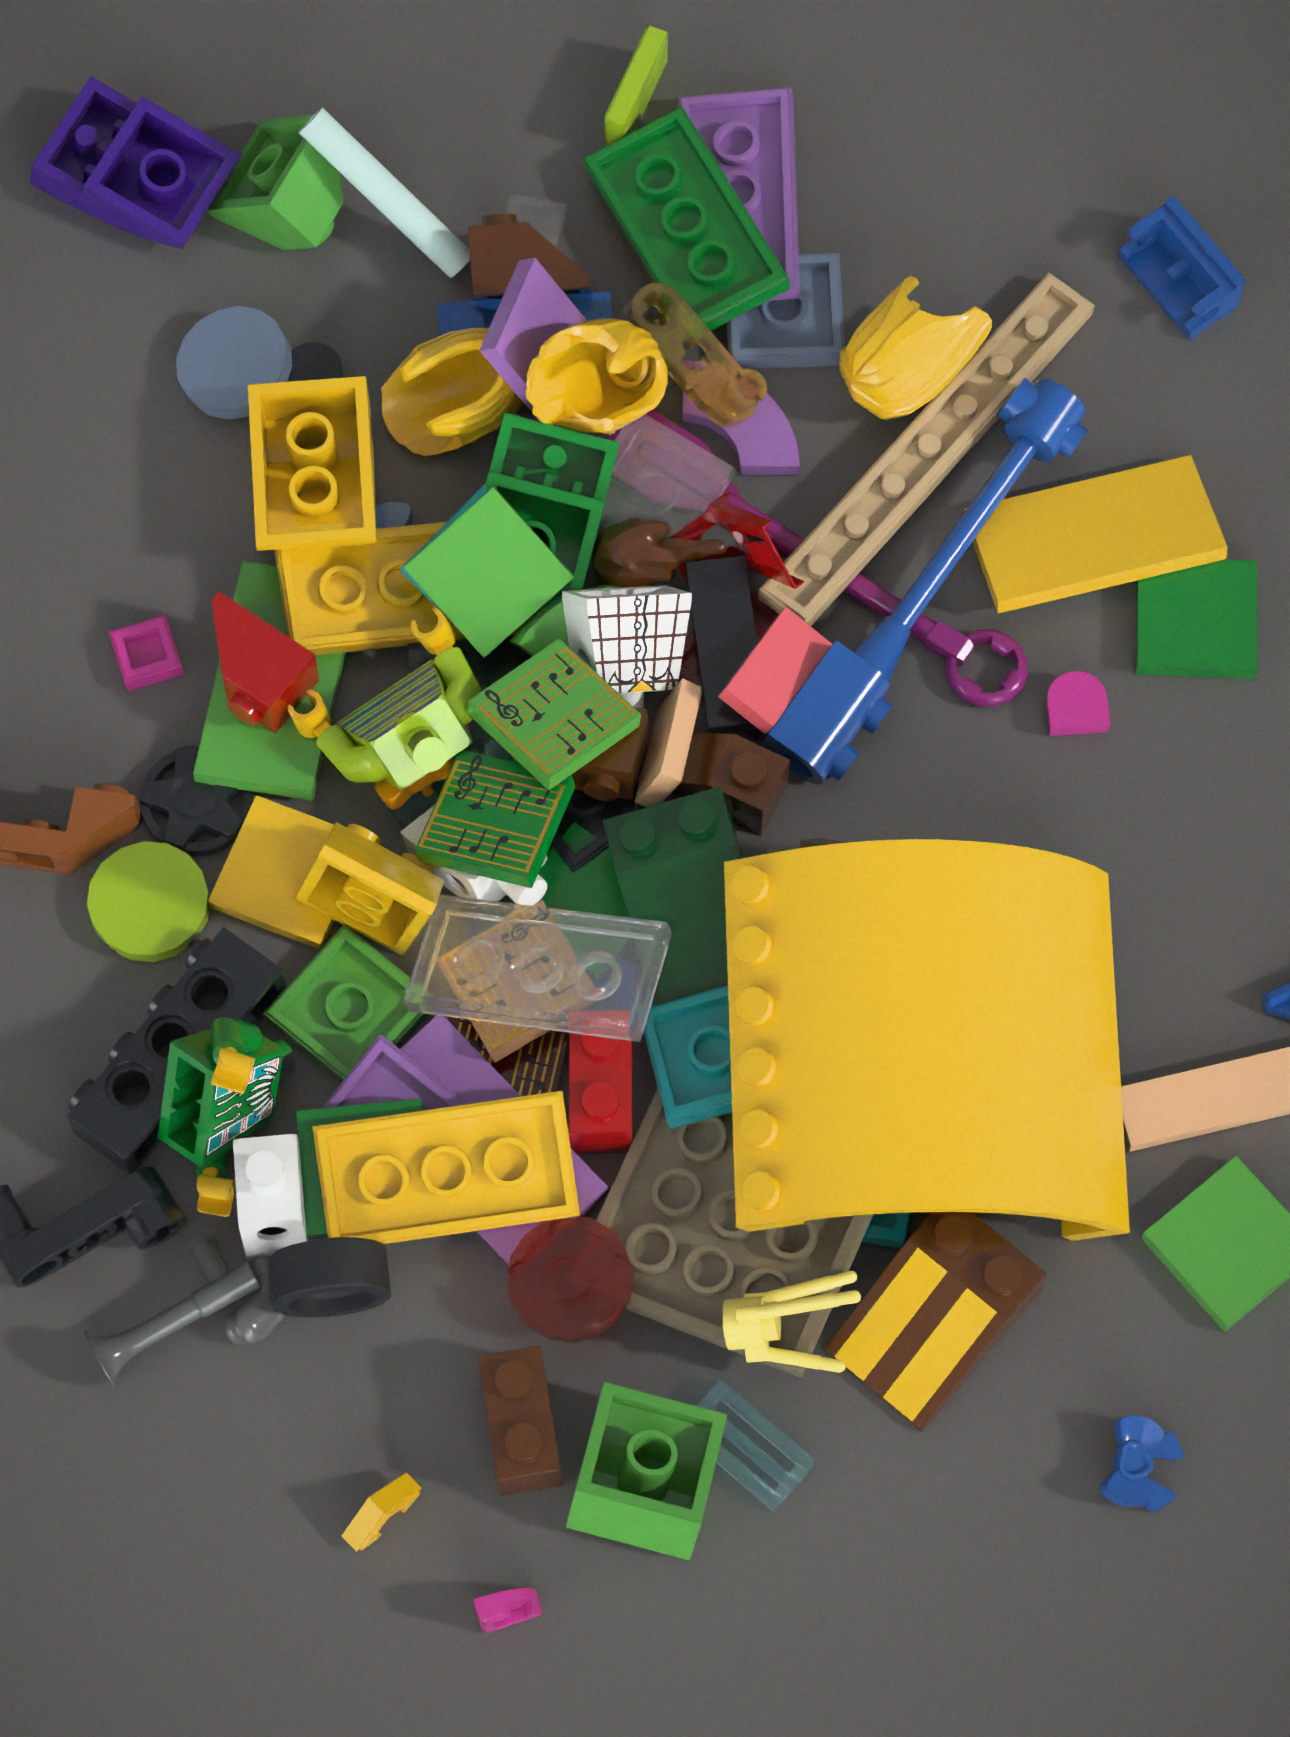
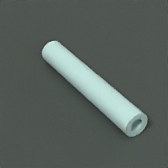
(385, 192)

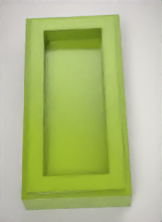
(637, 85)

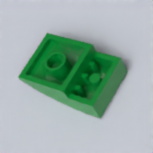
(556, 485)

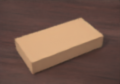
(669, 744)

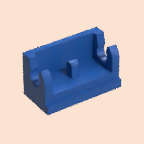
(1182, 268)

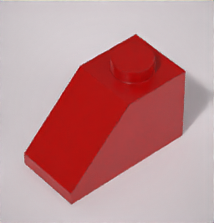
(260, 666)

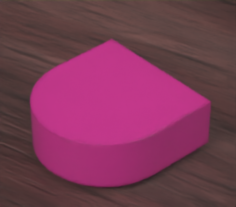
(1077, 705)

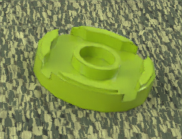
(148, 901)

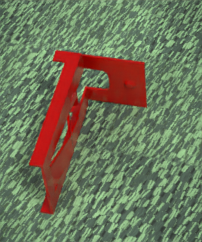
(763, 554)

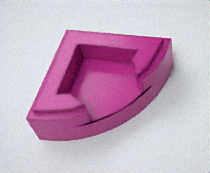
(507, 1608)

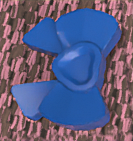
(1138, 1444)

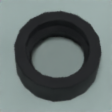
(329, 1277)

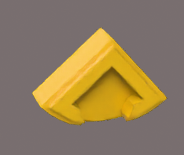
(378, 1508)

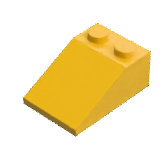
(312, 463)
(371, 887)

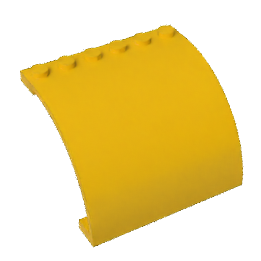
(924, 1035)

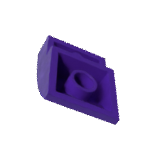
(133, 165)

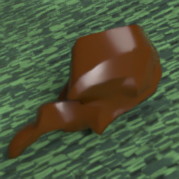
(635, 557)

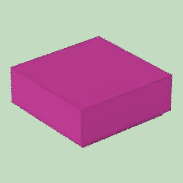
(146, 653)

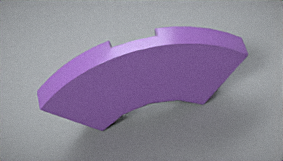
(761, 443)

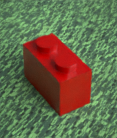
(600, 1094)

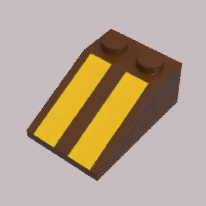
(936, 1314)

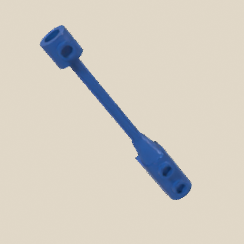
(851, 686)

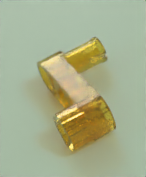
(715, 386)

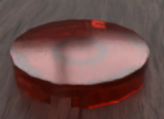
(570, 1279)

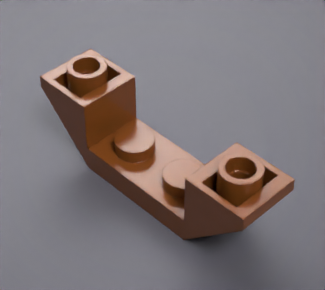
(95, 823)

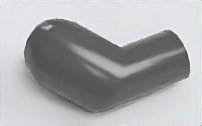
(256, 1316)

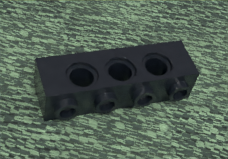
(131, 1132)

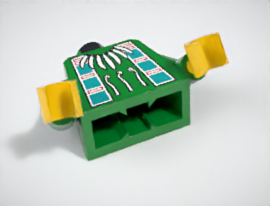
(219, 1091)

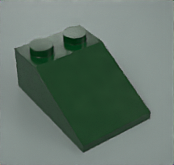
(674, 873)

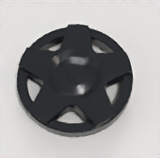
(190, 806)

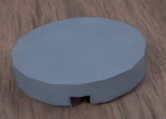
(227, 355)

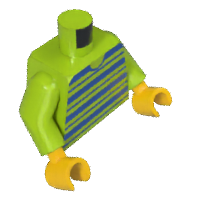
(408, 725)

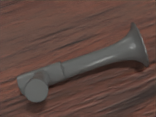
(222, 1289)

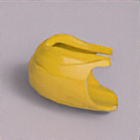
(908, 355)
(596, 376)
(446, 395)

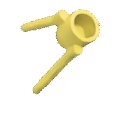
(756, 1319)

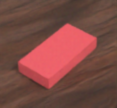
(775, 670)

